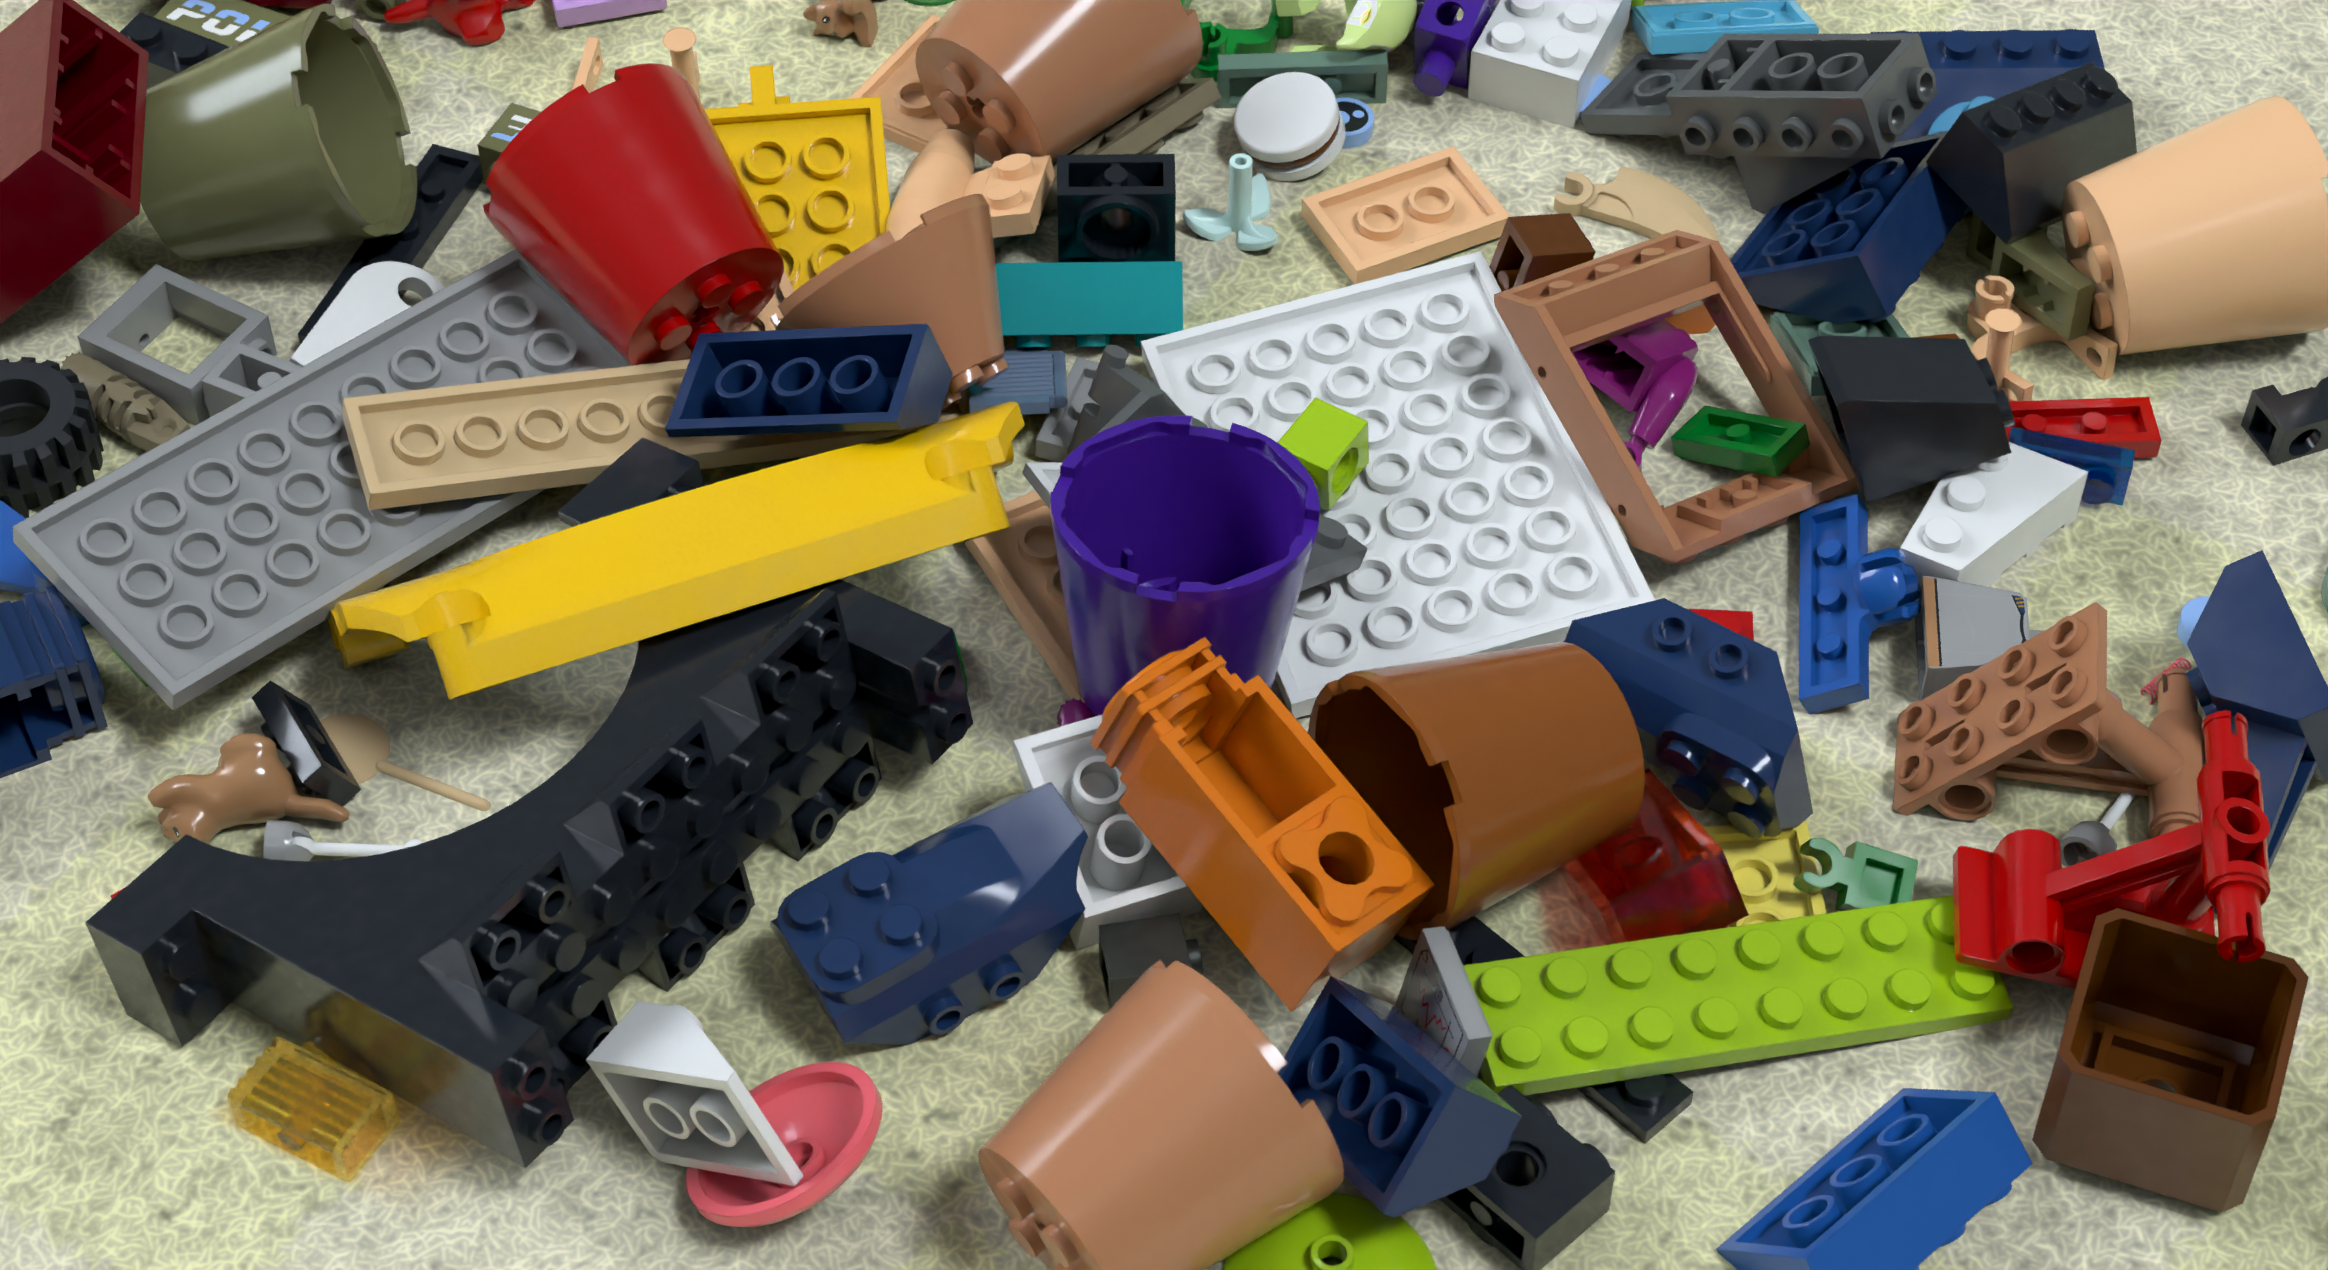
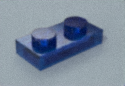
(2106, 465)

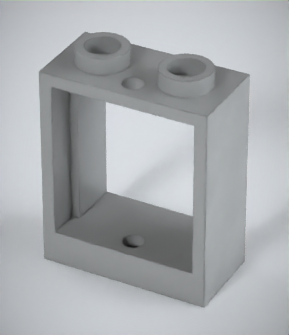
(147, 311)

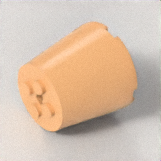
(2207, 234)

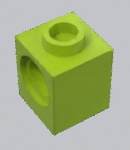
(1330, 447)

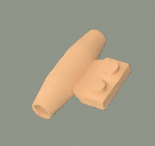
(945, 171)

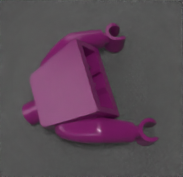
(1646, 374)

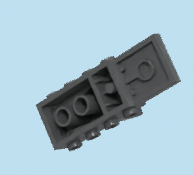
(1776, 102)

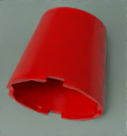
(636, 215)

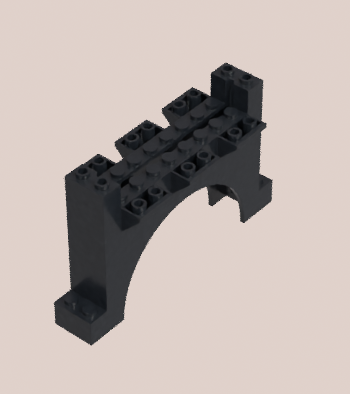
(490, 953)

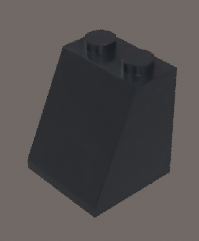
(1910, 408)

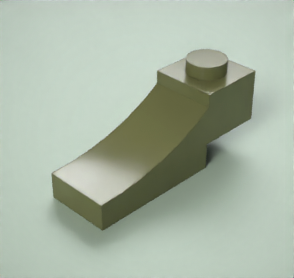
(2041, 277)

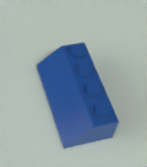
(1889, 1188)

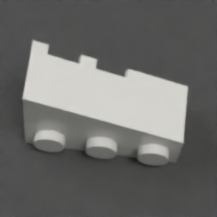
(1992, 516)

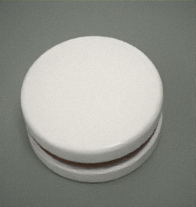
(1290, 126)

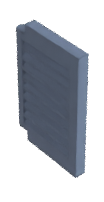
(1033, 381)

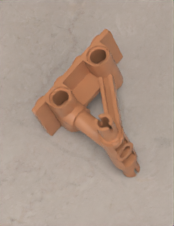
(2053, 721)

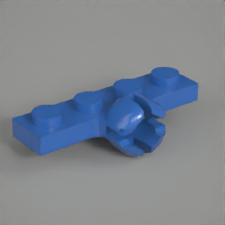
(1844, 600)

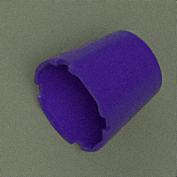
(1177, 541)

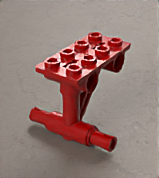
(2035, 918)

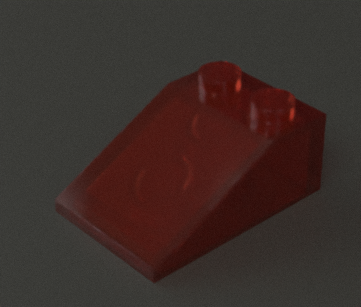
(1656, 876)

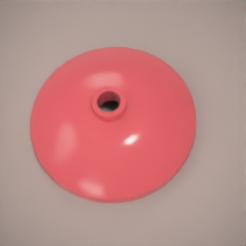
(827, 1124)

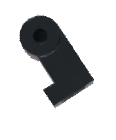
(2289, 423)

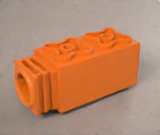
(1257, 821)

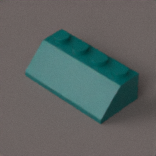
(1089, 301)

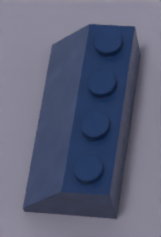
(811, 381)
(1395, 1101)

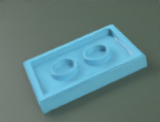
(1699, 25)

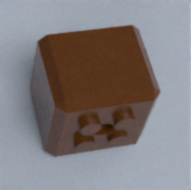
(2170, 1061)

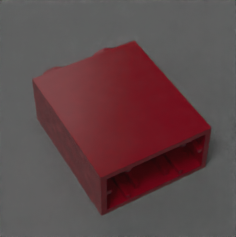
(66, 142)

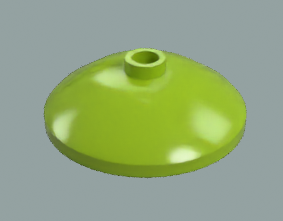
(1341, 1229)

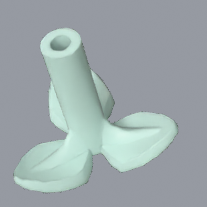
(1247, 202)

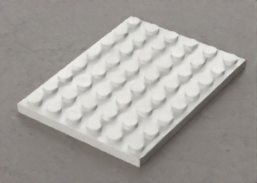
(1471, 486)

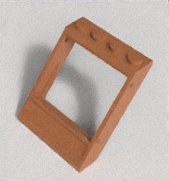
(1629, 292)

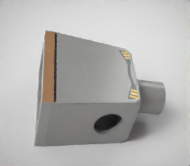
(1964, 629)

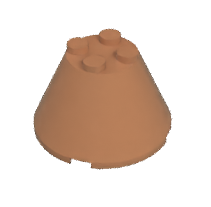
(931, 276)

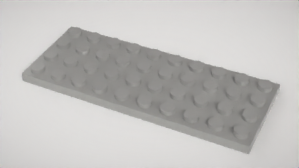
(260, 511)

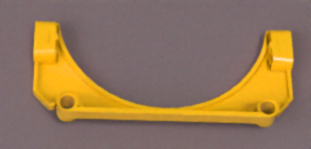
(692, 555)

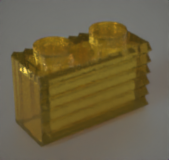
(313, 1108)

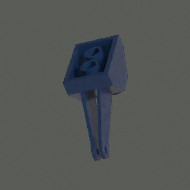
(2261, 666)

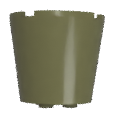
(278, 144)

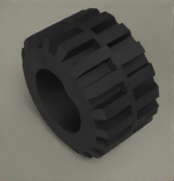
(45, 434)

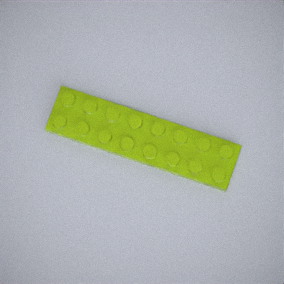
(1729, 996)

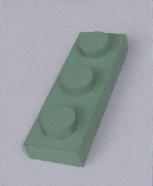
(1348, 73)

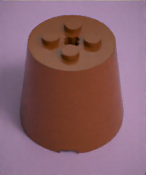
(1487, 766)

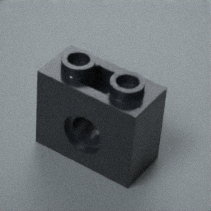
(1116, 208)
(1562, 1195)

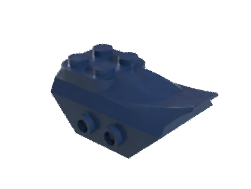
(1706, 711)
(940, 926)

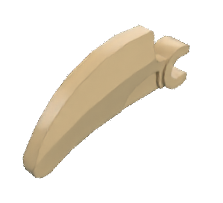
(1635, 203)

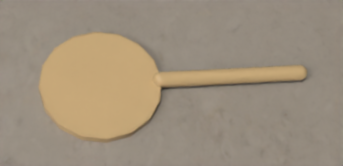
(366, 750)

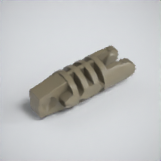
(125, 405)

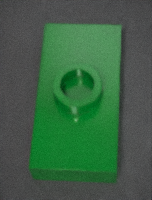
(1740, 440)

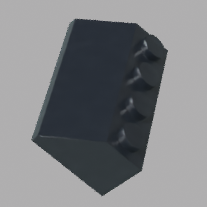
(2027, 146)

